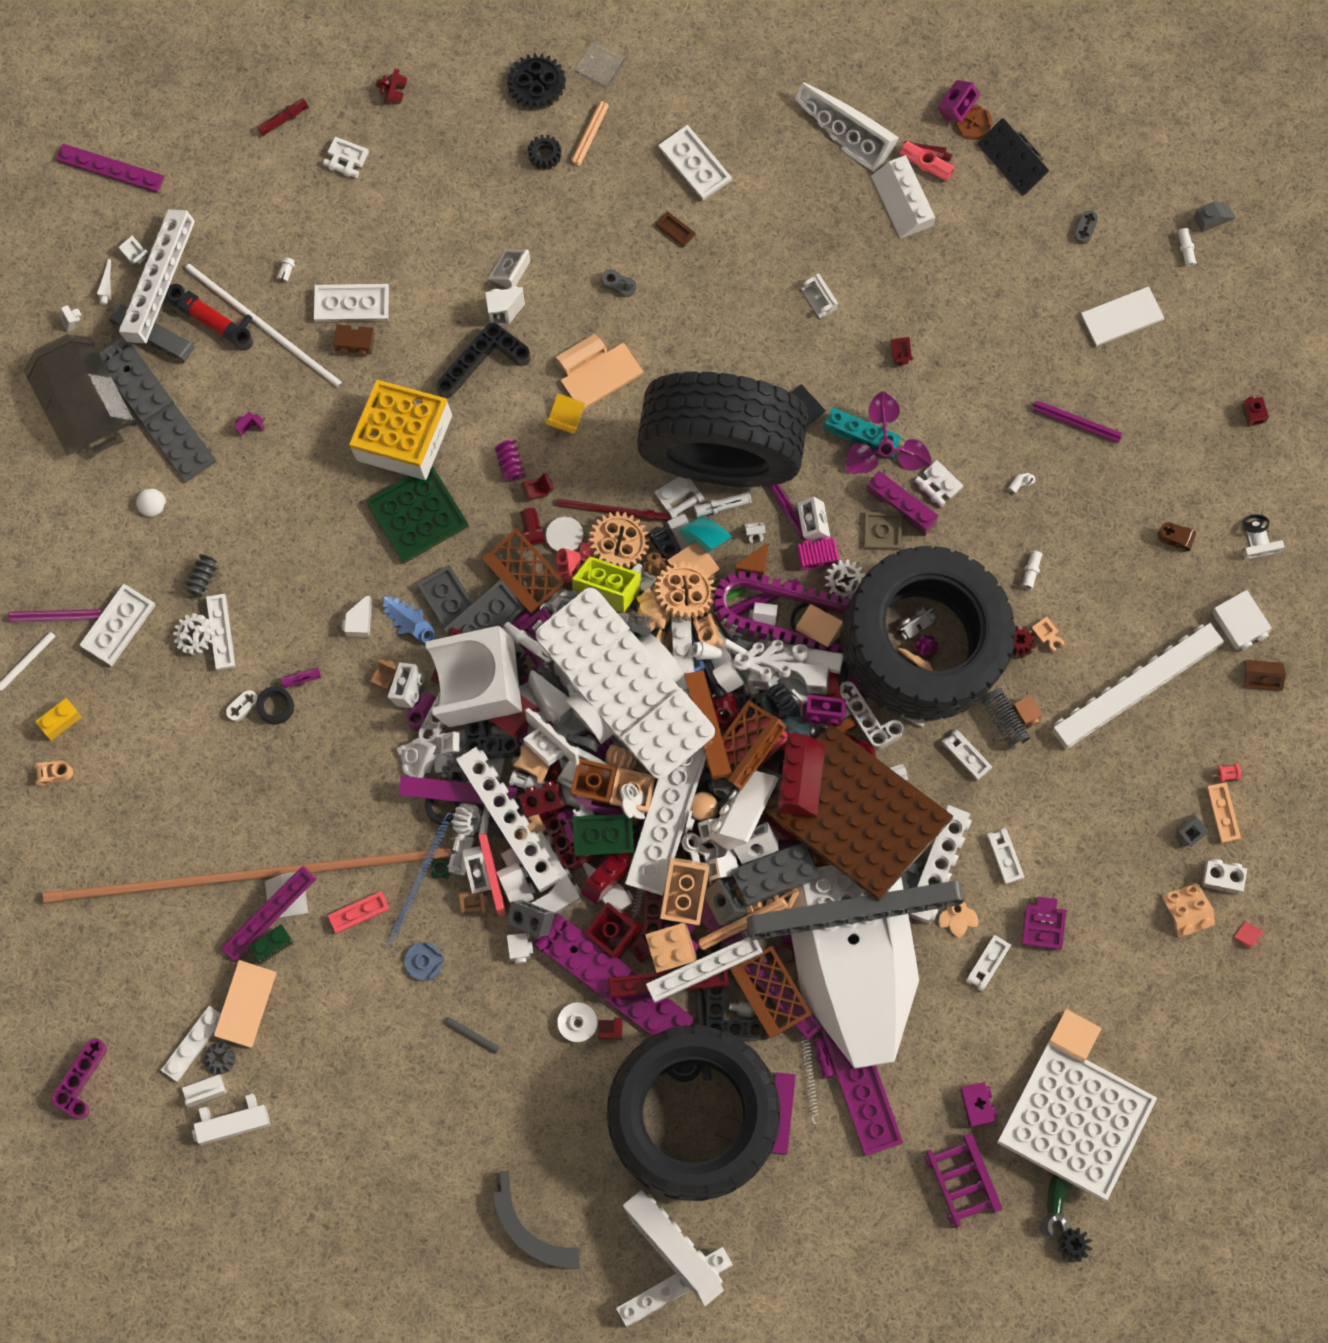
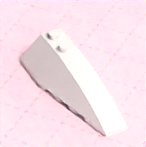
(857, 133)

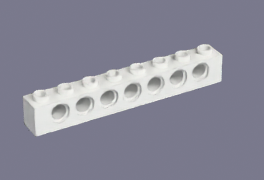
(156, 276)
(468, 763)

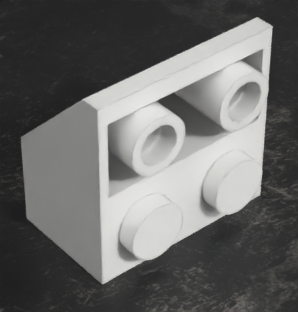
(504, 304)

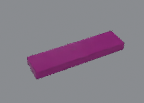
(785, 1086)

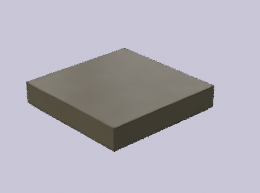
(883, 530)

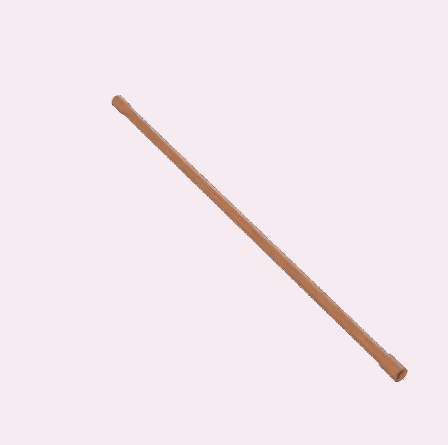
(59, 896)

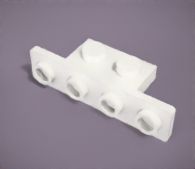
(547, 742)

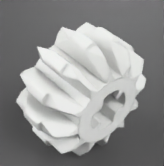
(467, 819)

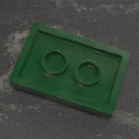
(602, 835)

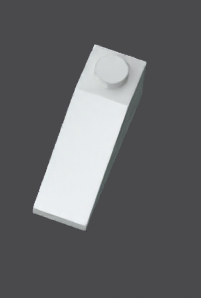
(549, 700)
(617, 895)

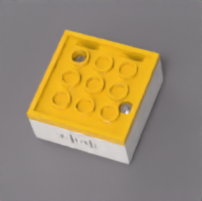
(401, 429)

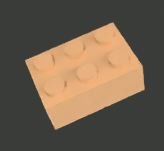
(684, 891)

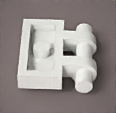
(347, 152)
(942, 479)

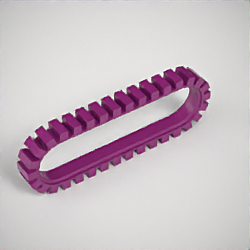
(764, 629)

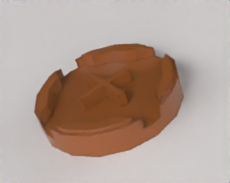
(975, 123)

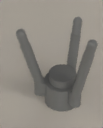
(722, 787)

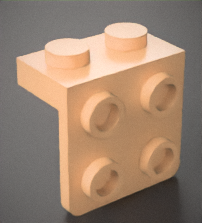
(1189, 909)

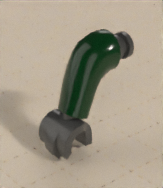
(1056, 1195)

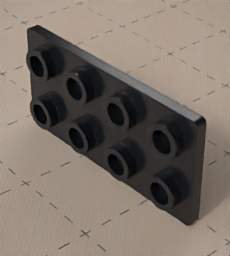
(1014, 156)

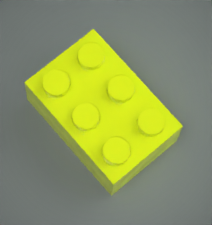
(613, 582)

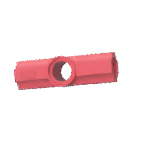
(936, 166)

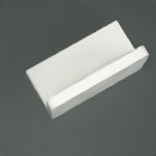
(204, 1090)

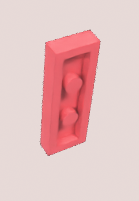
(358, 912)

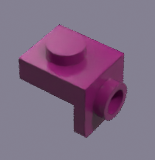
(245, 422)

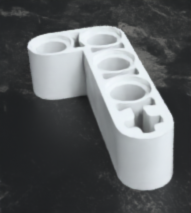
(724, 671)
(867, 715)

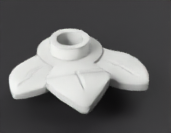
(630, 799)

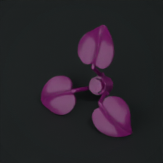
(861, 458)

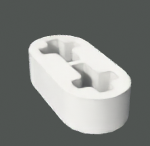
(236, 704)

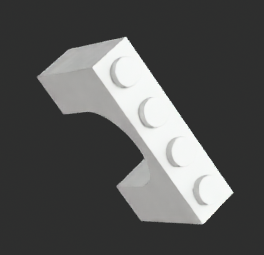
(564, 893)

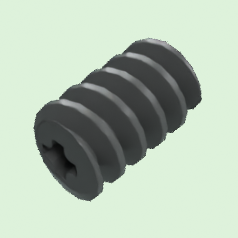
(201, 575)

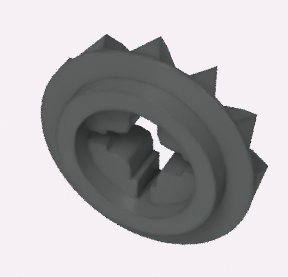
(229, 1058)

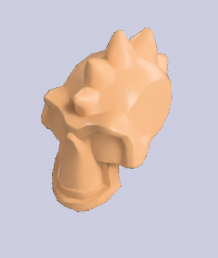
(648, 606)

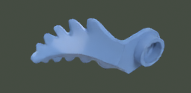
(408, 620)

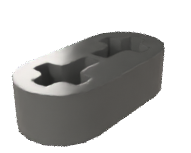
(1082, 225)

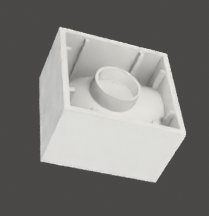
(476, 676)

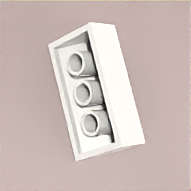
(903, 197)
(743, 811)

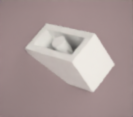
(358, 619)

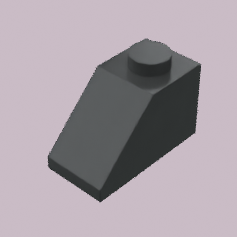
(1213, 215)

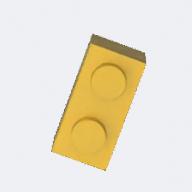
(58, 719)

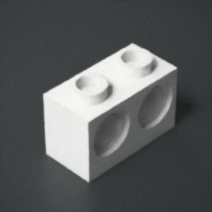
(1224, 882)

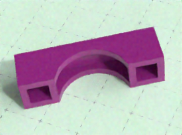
(891, 493)

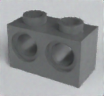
(531, 914)

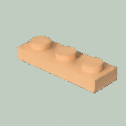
(1223, 813)

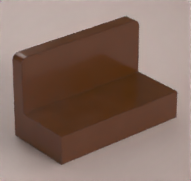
(1264, 675)

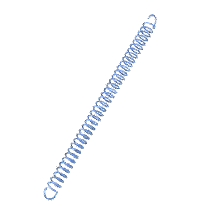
(415, 893)

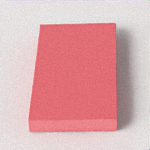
(493, 877)

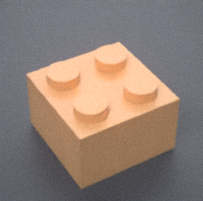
(671, 947)

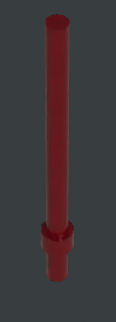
(650, 515)

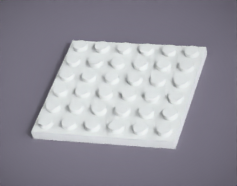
(1077, 1121)

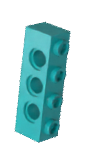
(858, 430)

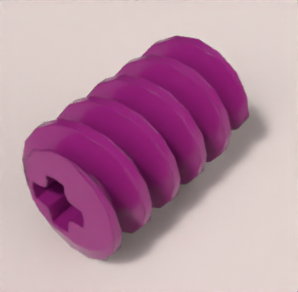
(508, 461)

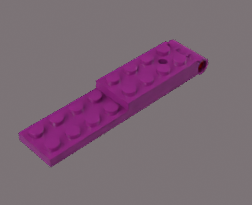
(594, 967)

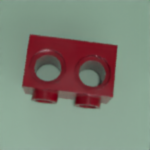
(544, 803)

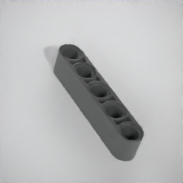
(159, 337)

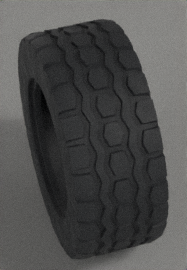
(722, 429)
(963, 588)

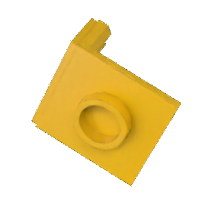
(565, 413)

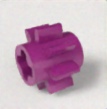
(926, 646)

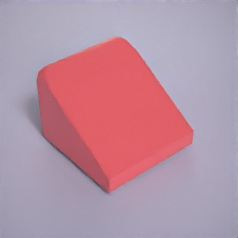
(1248, 934)

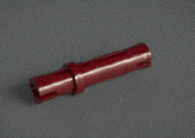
(282, 117)

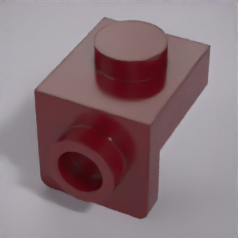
(901, 350)
(538, 487)

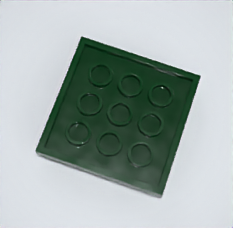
(417, 514)

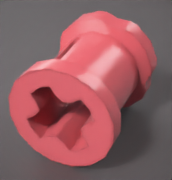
(1235, 775)

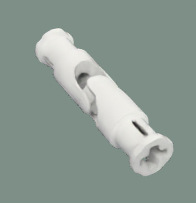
(525, 781)

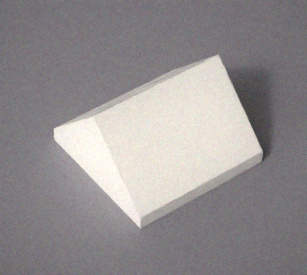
(510, 267)

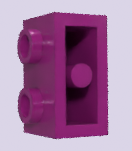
(824, 710)

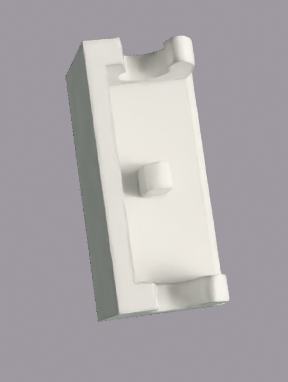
(819, 296)

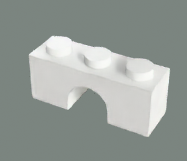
(725, 860)

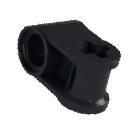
(663, 541)

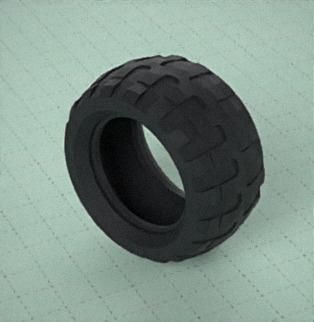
(702, 1047)

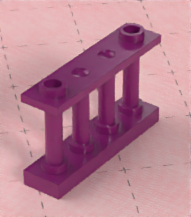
(983, 1183)

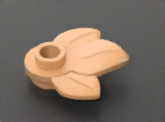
(958, 920)

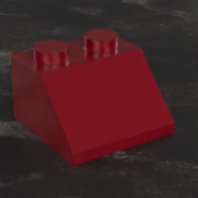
(613, 930)

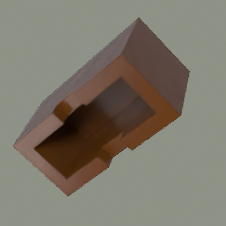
(353, 340)

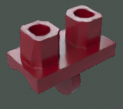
(395, 80)

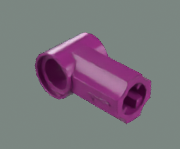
(420, 710)

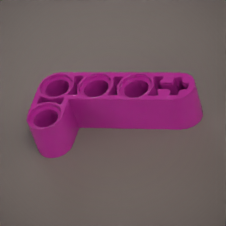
(83, 1077)

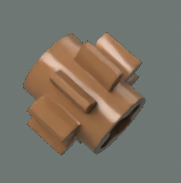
(654, 564)

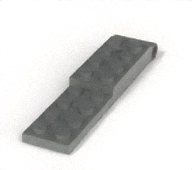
(156, 409)

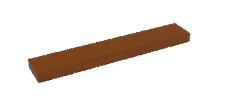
(714, 749)

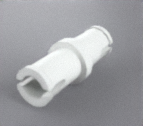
(1186, 247)
(1031, 570)

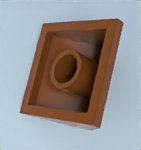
(755, 562)
(593, 781)

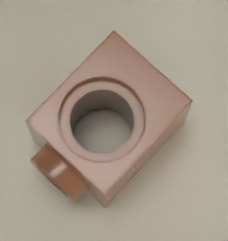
(1027, 711)

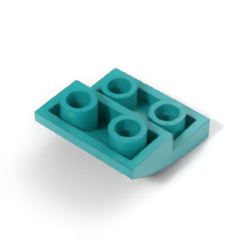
(705, 533)

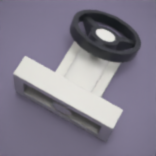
(1258, 538)

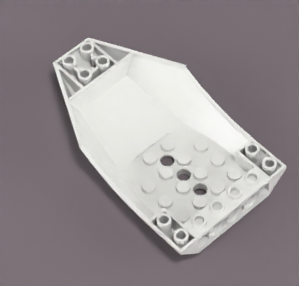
(857, 989)

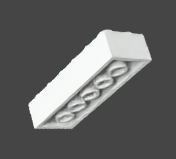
(674, 1247)

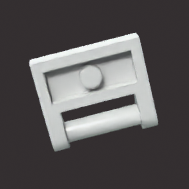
(676, 490)

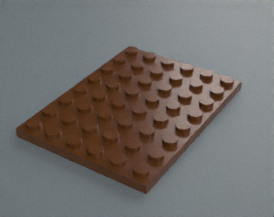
(867, 816)

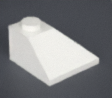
(274, 884)

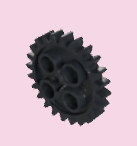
(548, 70)

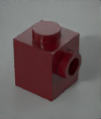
(1255, 411)

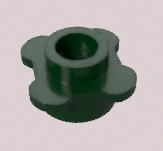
(440, 874)

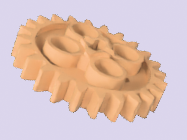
(601, 536)
(701, 590)

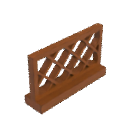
(516, 585)
(755, 751)
(756, 1001)

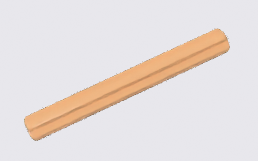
(738, 925)

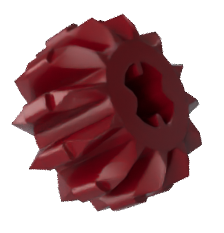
(1027, 642)

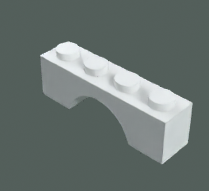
(812, 676)

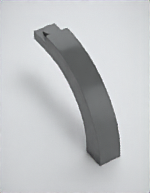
(548, 1254)

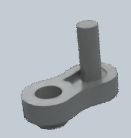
(623, 285)
(588, 743)

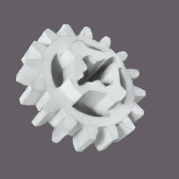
(842, 570)
(195, 634)

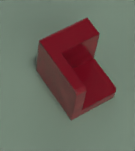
(610, 1029)

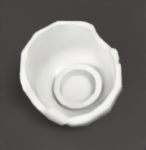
(150, 502)

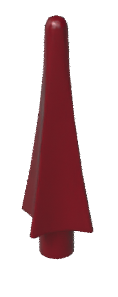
(940, 152)

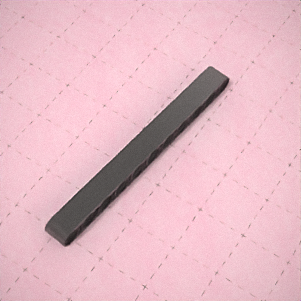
(854, 910)

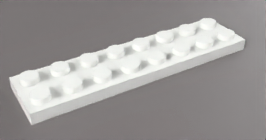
(664, 825)

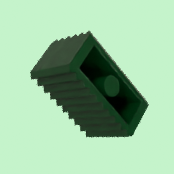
(271, 944)

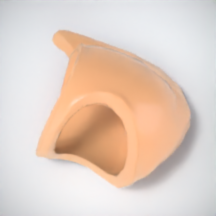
(531, 764)

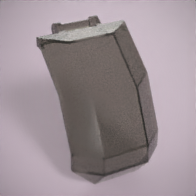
(77, 394)

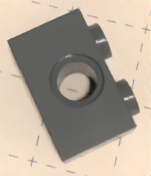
(725, 902)

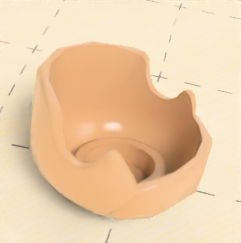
(704, 806)

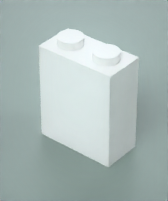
(1242, 621)

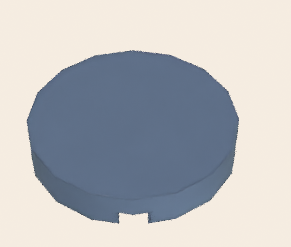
(423, 961)

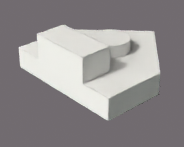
(417, 757)

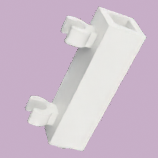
(232, 1124)

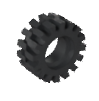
(536, 145)

